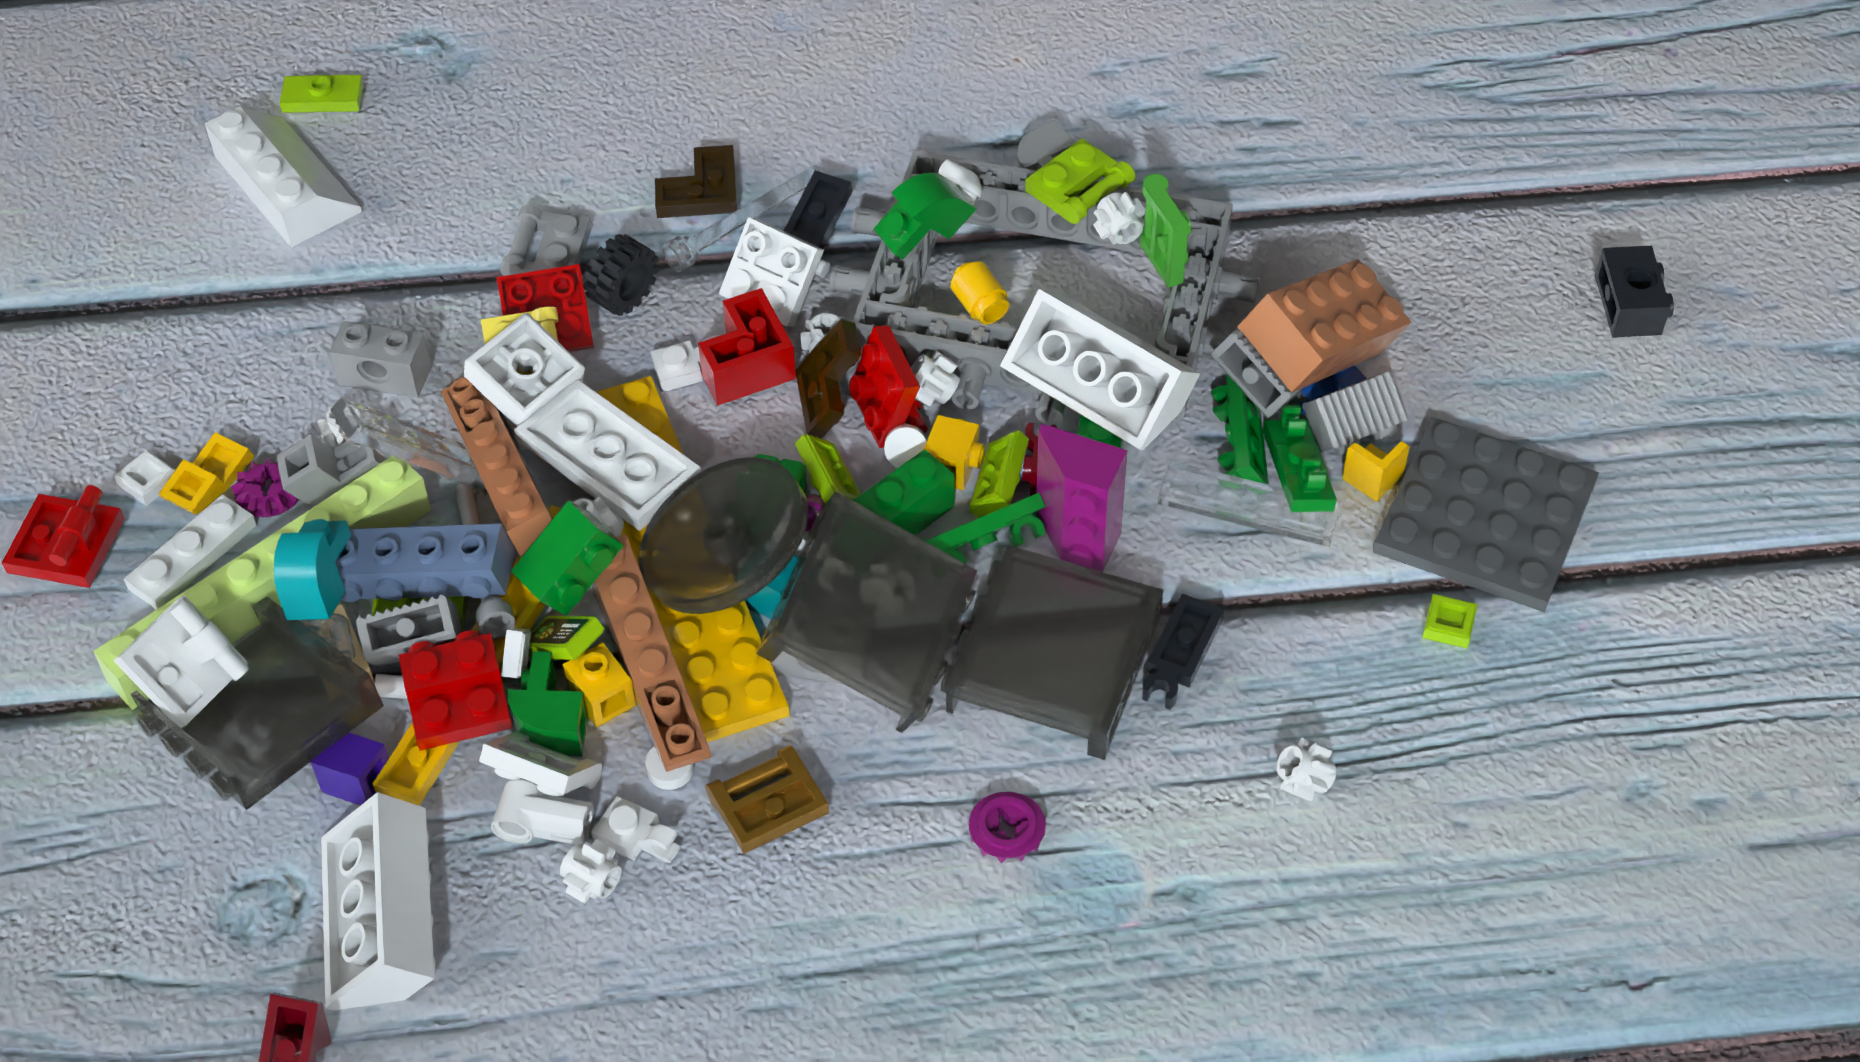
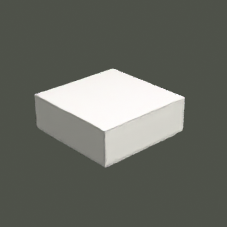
(144, 477)
(516, 652)

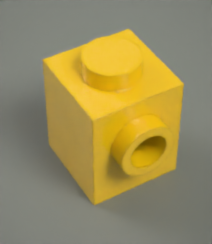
(956, 446)
(603, 683)

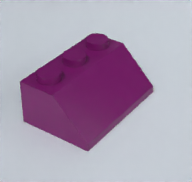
(1081, 495)

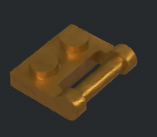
(772, 809)

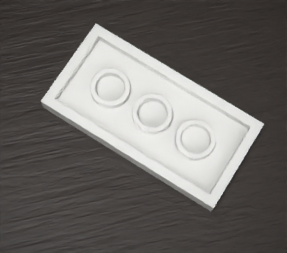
(606, 453)

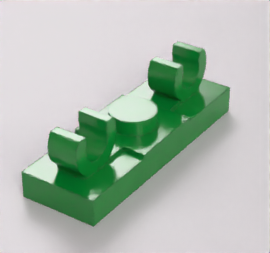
(1243, 433)
(1299, 463)
(982, 530)

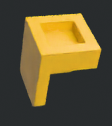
(1373, 469)

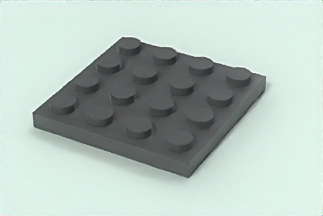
(1486, 513)

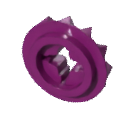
(251, 497)
(1014, 809)

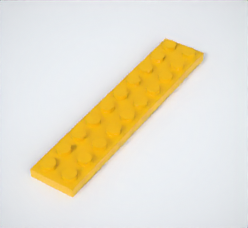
(714, 650)

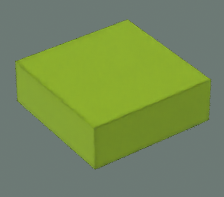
(1450, 621)

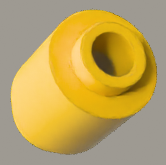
(979, 292)

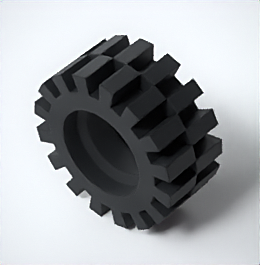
(621, 274)

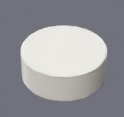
(903, 444)
(666, 780)

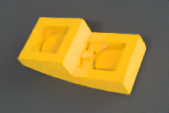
(208, 477)

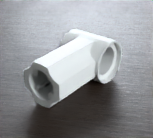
(529, 813)

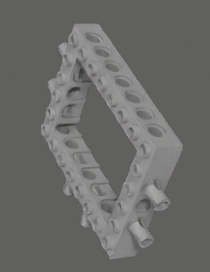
(979, 349)

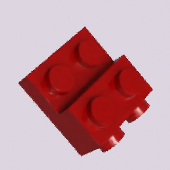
(454, 690)

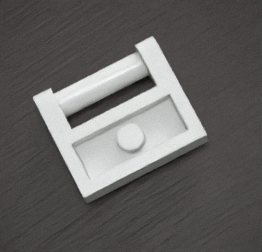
(552, 771)

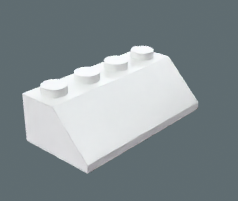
(279, 174)
(1098, 369)
(377, 905)

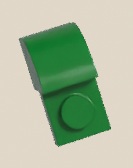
(922, 205)
(547, 715)

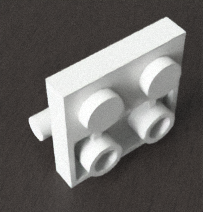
(776, 264)
(181, 661)

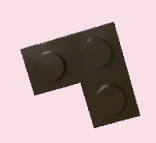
(707, 192)
(820, 374)

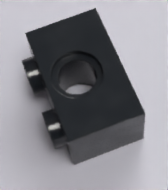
(1633, 291)

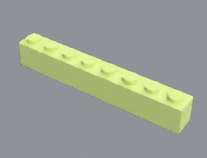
(381, 498)

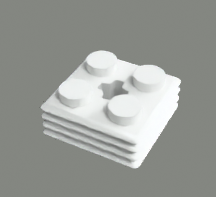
(522, 347)

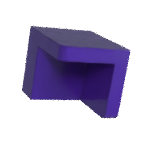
(350, 768)

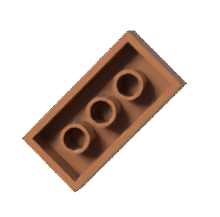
(1324, 324)

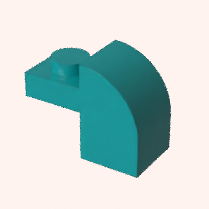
(307, 570)

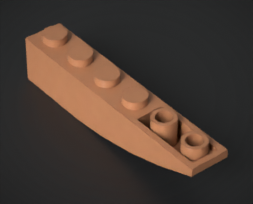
(498, 464)
(649, 662)

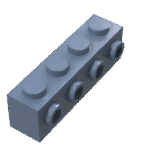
(426, 562)

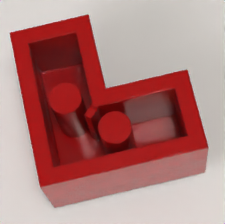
(750, 354)

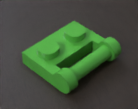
(1164, 231)

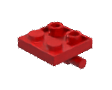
(551, 288)
(885, 386)
(64, 539)

